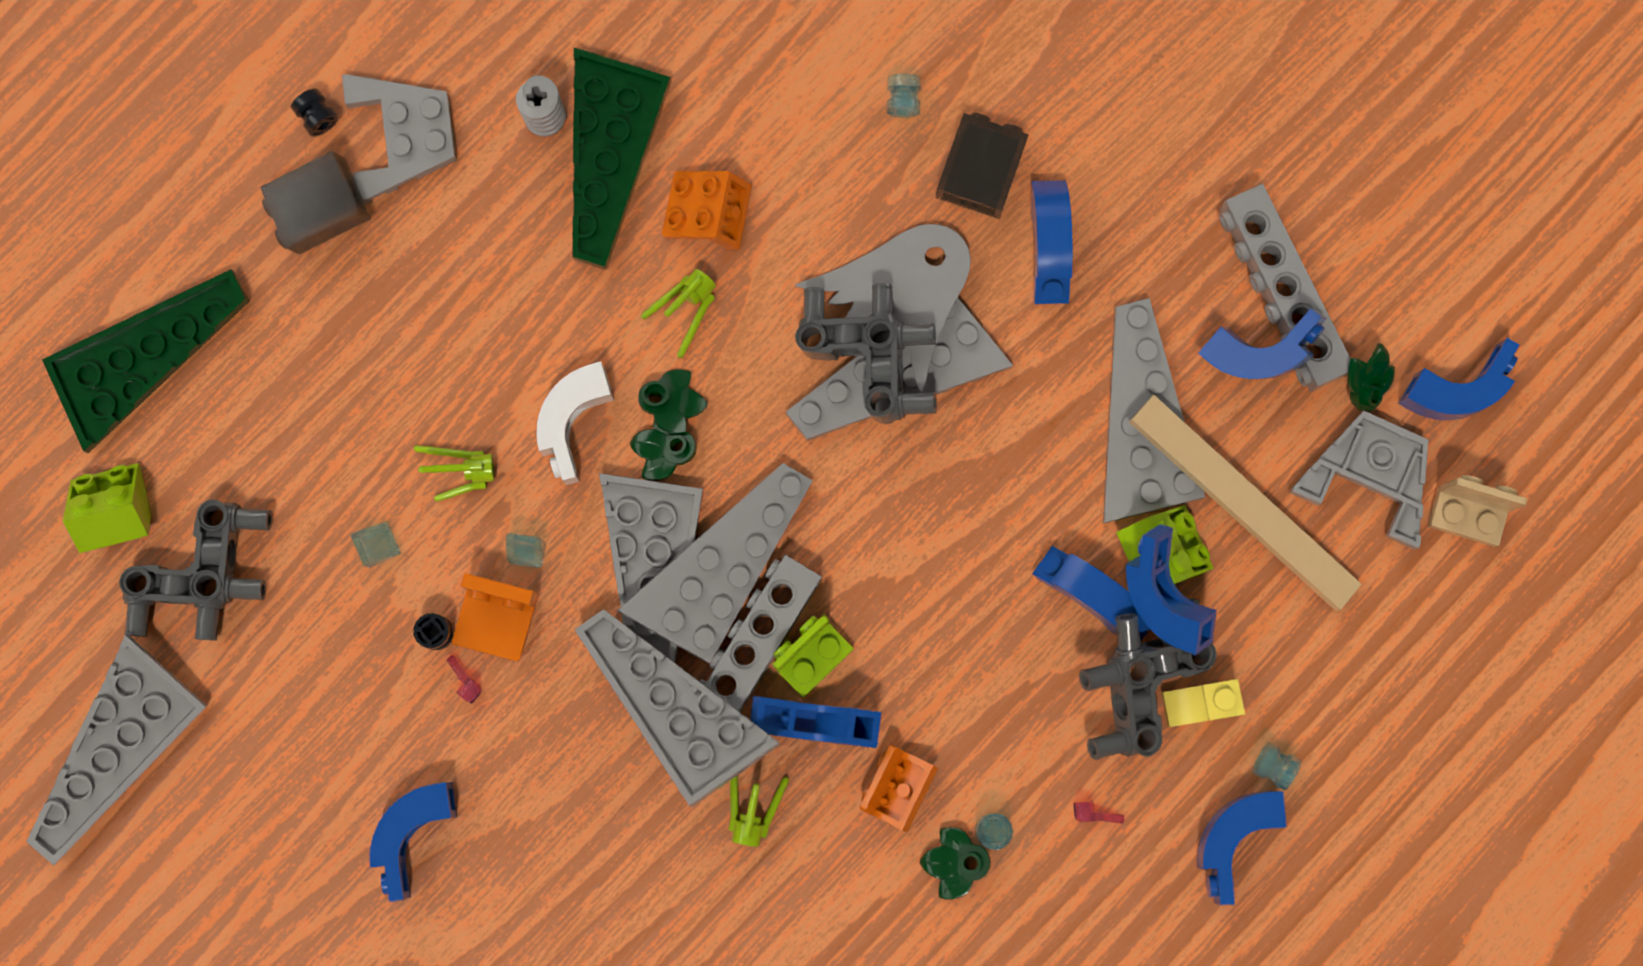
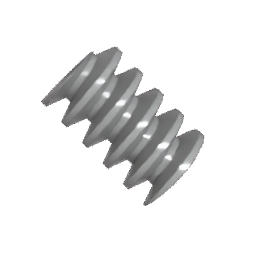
(541, 106)

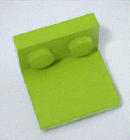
(812, 655)

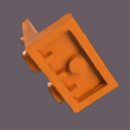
(707, 207)
(494, 617)

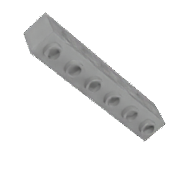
(1258, 208)
(781, 573)

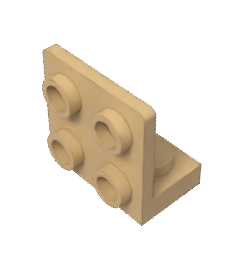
(1473, 509)

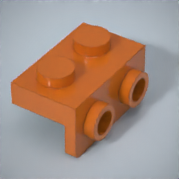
(897, 788)

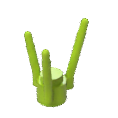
(693, 289)
(476, 468)
(747, 828)

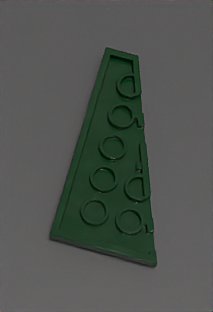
(611, 136)
(124, 364)

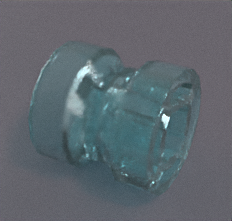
(903, 95)
(1276, 766)
(998, 833)

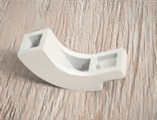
(561, 407)

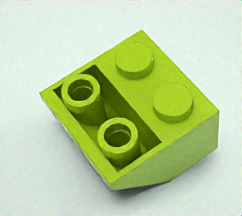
(107, 508)
(1187, 551)

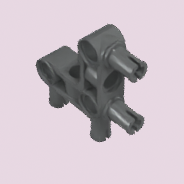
(857, 338)
(213, 559)
(1134, 692)

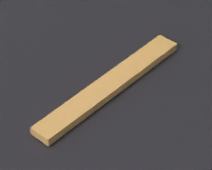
(1245, 503)

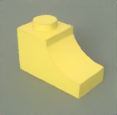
(1203, 703)

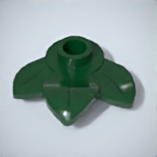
(1370, 379)
(677, 401)
(658, 450)
(950, 864)

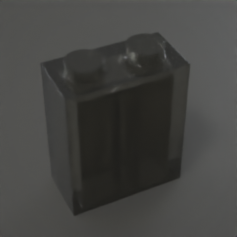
(982, 165)
(314, 203)

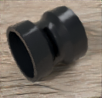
(314, 112)
(439, 634)

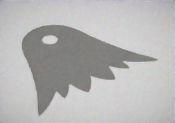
(919, 290)

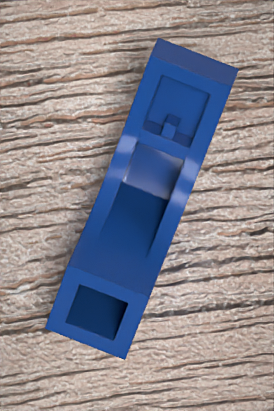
(1052, 241)
(1242, 360)
(1444, 400)
(1088, 588)
(1160, 602)
(816, 722)
(398, 826)
(1225, 832)

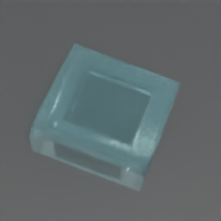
(375, 544)
(525, 550)

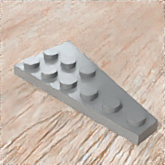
(960, 356)
(1137, 472)
(647, 531)
(710, 580)
(684, 722)
(124, 732)

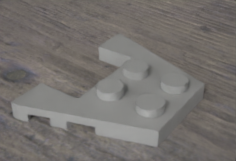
(415, 130)
(1379, 459)

